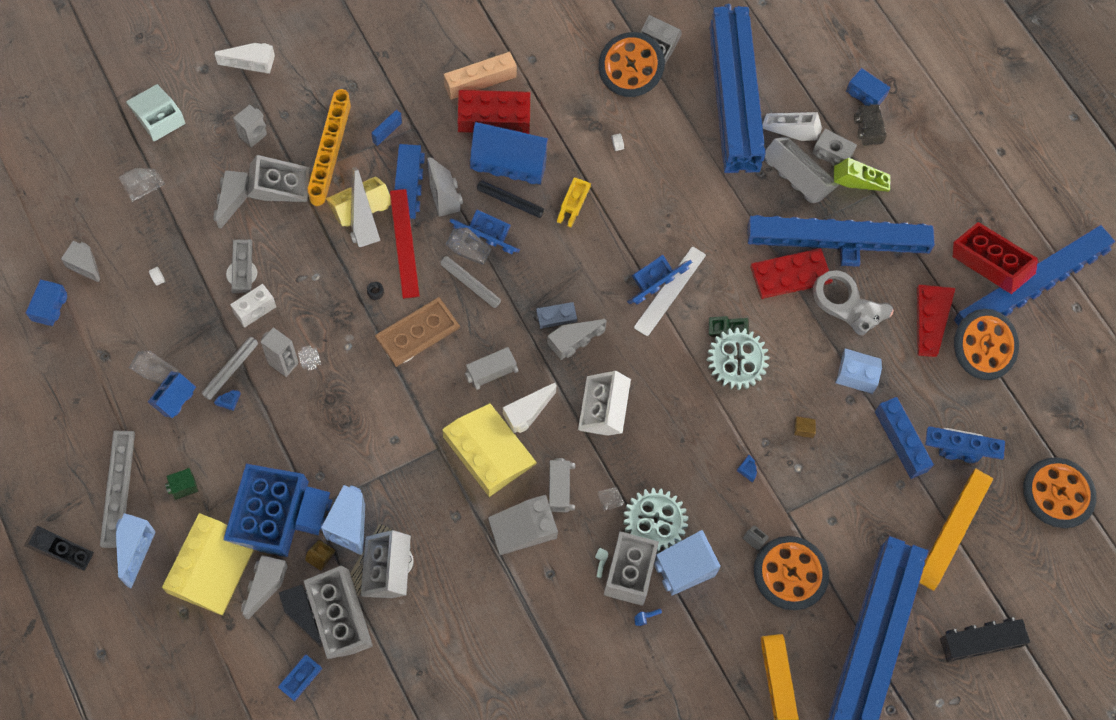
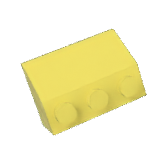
(376, 194)

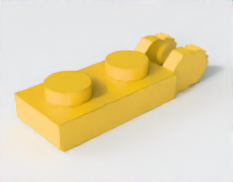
(574, 200)

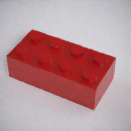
(494, 108)
(995, 257)

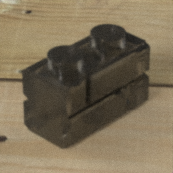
(870, 125)

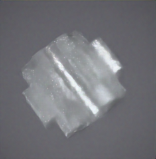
(309, 358)

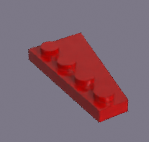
(932, 316)

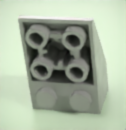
(664, 34)

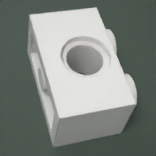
(253, 305)

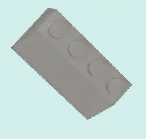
(799, 169)
(338, 613)

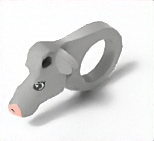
(857, 312)

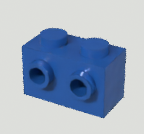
(867, 88)
(46, 303)
(172, 394)
(313, 510)

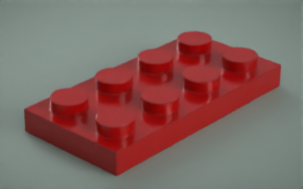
(789, 273)

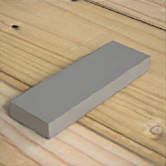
(242, 266)

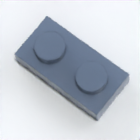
(556, 315)

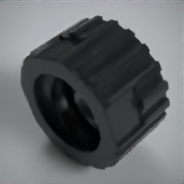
(373, 285)

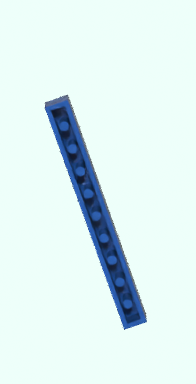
(834, 234)
(1048, 272)

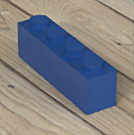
(409, 173)
(904, 438)

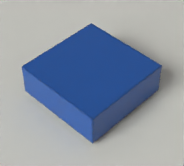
(850, 256)

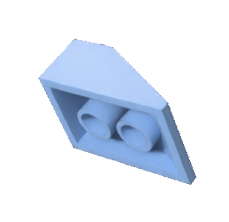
(132, 543)

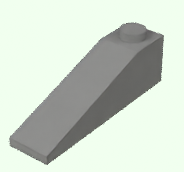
(362, 221)

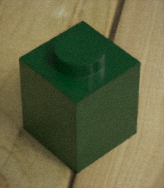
(181, 484)

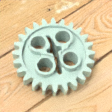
(755, 358)
(658, 503)

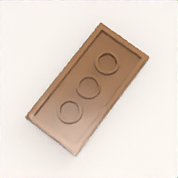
(417, 331)

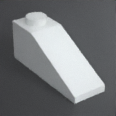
(249, 57)
(794, 125)
(525, 410)

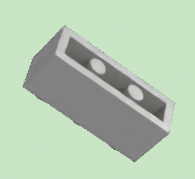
(279, 351)

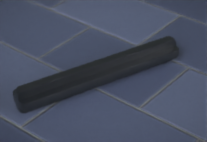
(510, 199)

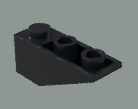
(58, 548)
(298, 610)

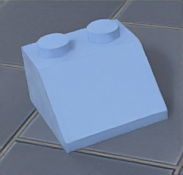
(859, 371)

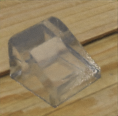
(610, 498)

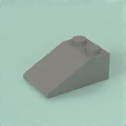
(277, 180)
(443, 189)
(523, 525)
(631, 568)

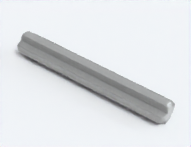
(470, 282)
(229, 368)

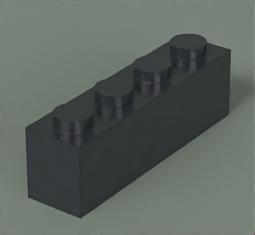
(985, 639)

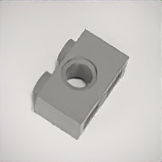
(250, 125)
(830, 141)

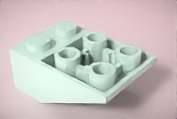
(156, 112)

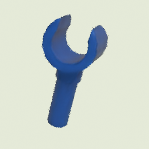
(640, 618)

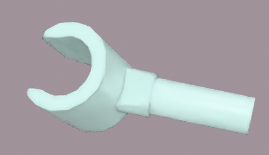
(601, 555)

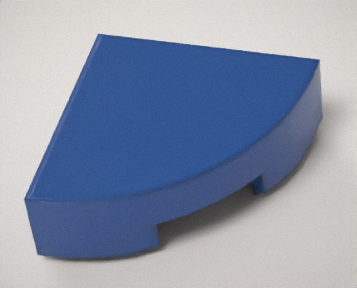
(228, 400)
(748, 468)

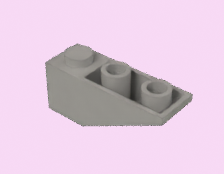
(232, 195)
(570, 337)
(267, 581)

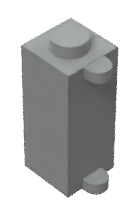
(490, 368)
(560, 485)

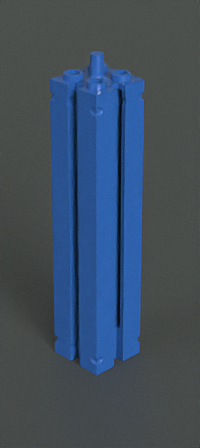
(736, 90)
(878, 632)

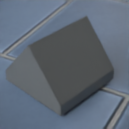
(755, 537)

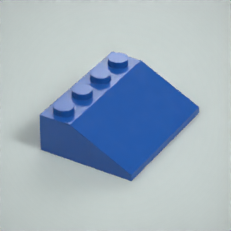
(508, 153)
(266, 509)

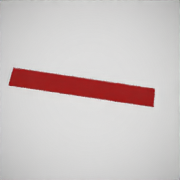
(404, 243)

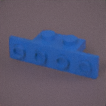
(489, 228)
(655, 274)
(964, 445)

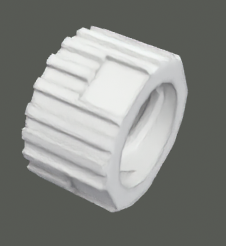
(617, 142)
(156, 276)

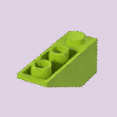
(860, 176)

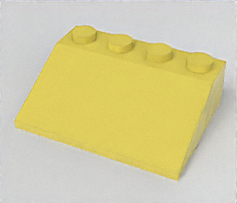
(488, 448)
(207, 566)

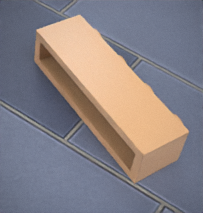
(481, 74)

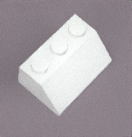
(604, 403)

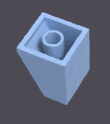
(346, 520)
(687, 563)

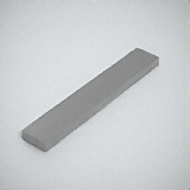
(117, 485)

